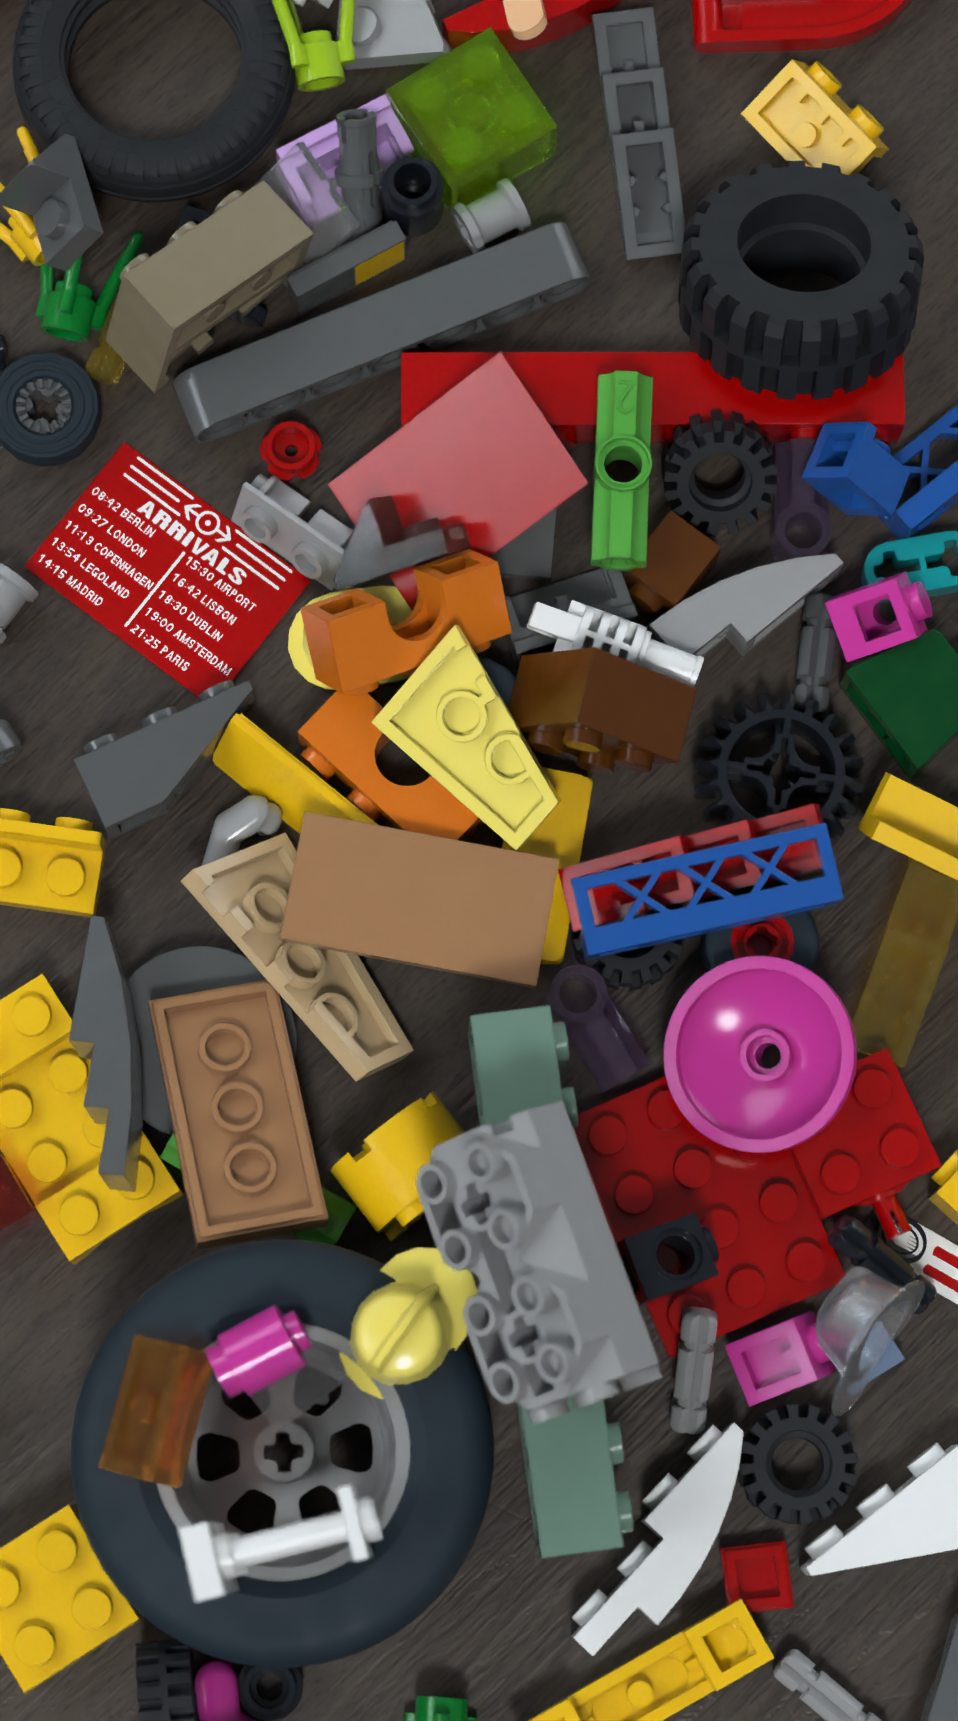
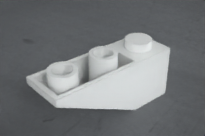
(898, 1524)

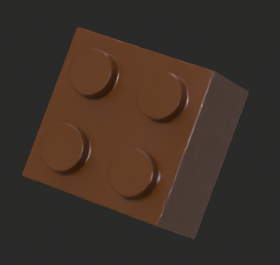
(600, 710)

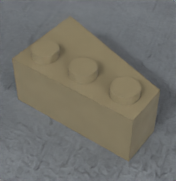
(203, 278)

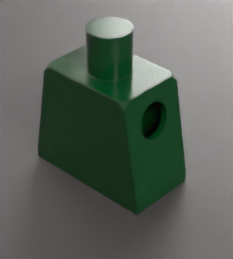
(909, 699)

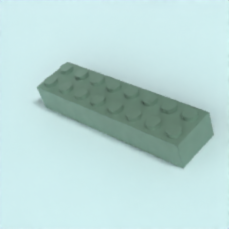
(572, 1455)

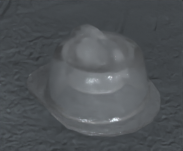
(859, 1325)

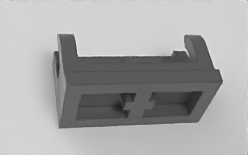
(597, 588)

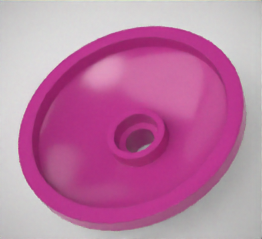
(718, 1048)

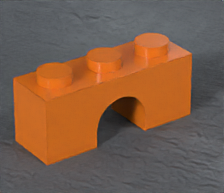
(358, 647)
(346, 745)

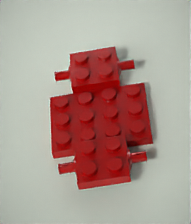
(757, 1205)

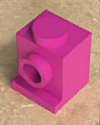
(860, 624)

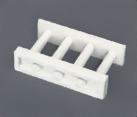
(219, 1557)

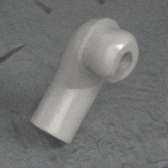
(240, 822)

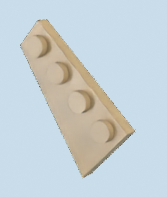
(322, 986)

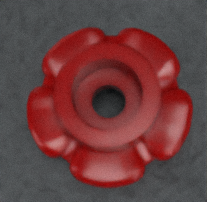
(291, 435)

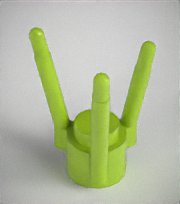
(313, 54)

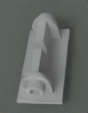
(271, 515)

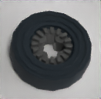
(51, 379)

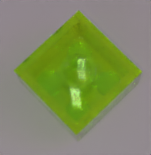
(474, 118)

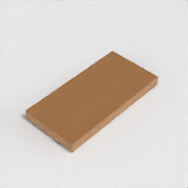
(419, 900)
(237, 1114)

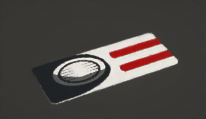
(926, 1253)

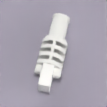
(591, 627)

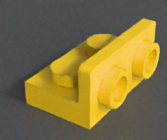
(812, 123)
(50, 864)

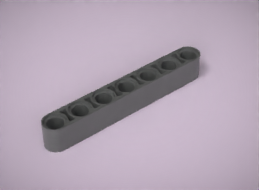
(373, 332)

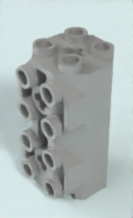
(552, 1289)

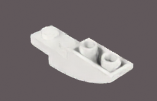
(686, 1520)

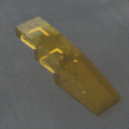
(906, 962)

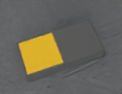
(347, 267)

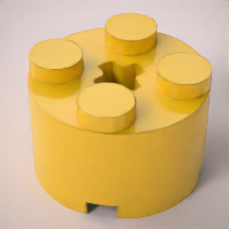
(386, 1171)

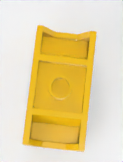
(53, 1137)

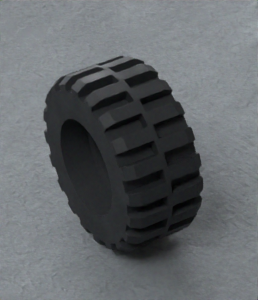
(810, 223)

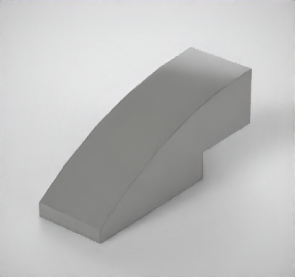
(745, 605)

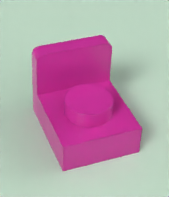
(779, 1359)

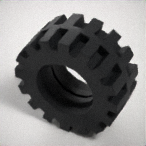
(165, 1681)

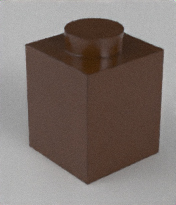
(675, 567)

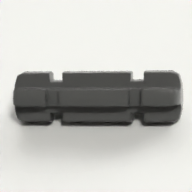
(815, 654)

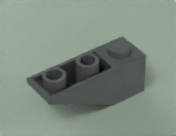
(153, 767)

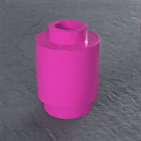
(259, 1351)

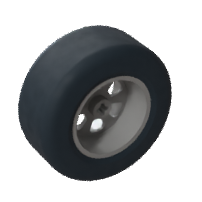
(425, 1475)

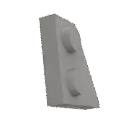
(394, 33)

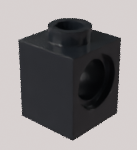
(696, 1254)

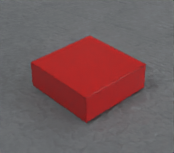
(757, 1576)

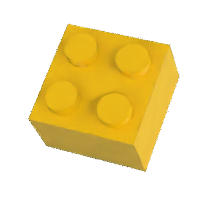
(55, 1600)

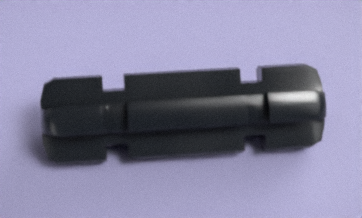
(864, 1250)

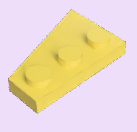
(469, 741)

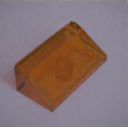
(157, 1411)

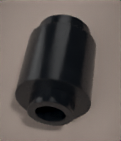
(413, 195)

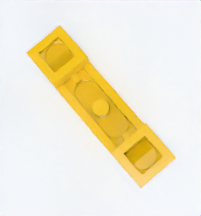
(671, 1673)

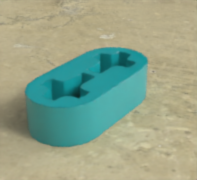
(916, 552)

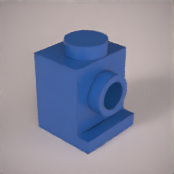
(856, 470)

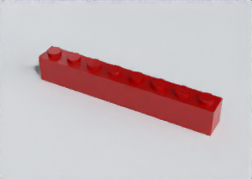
(682, 387)

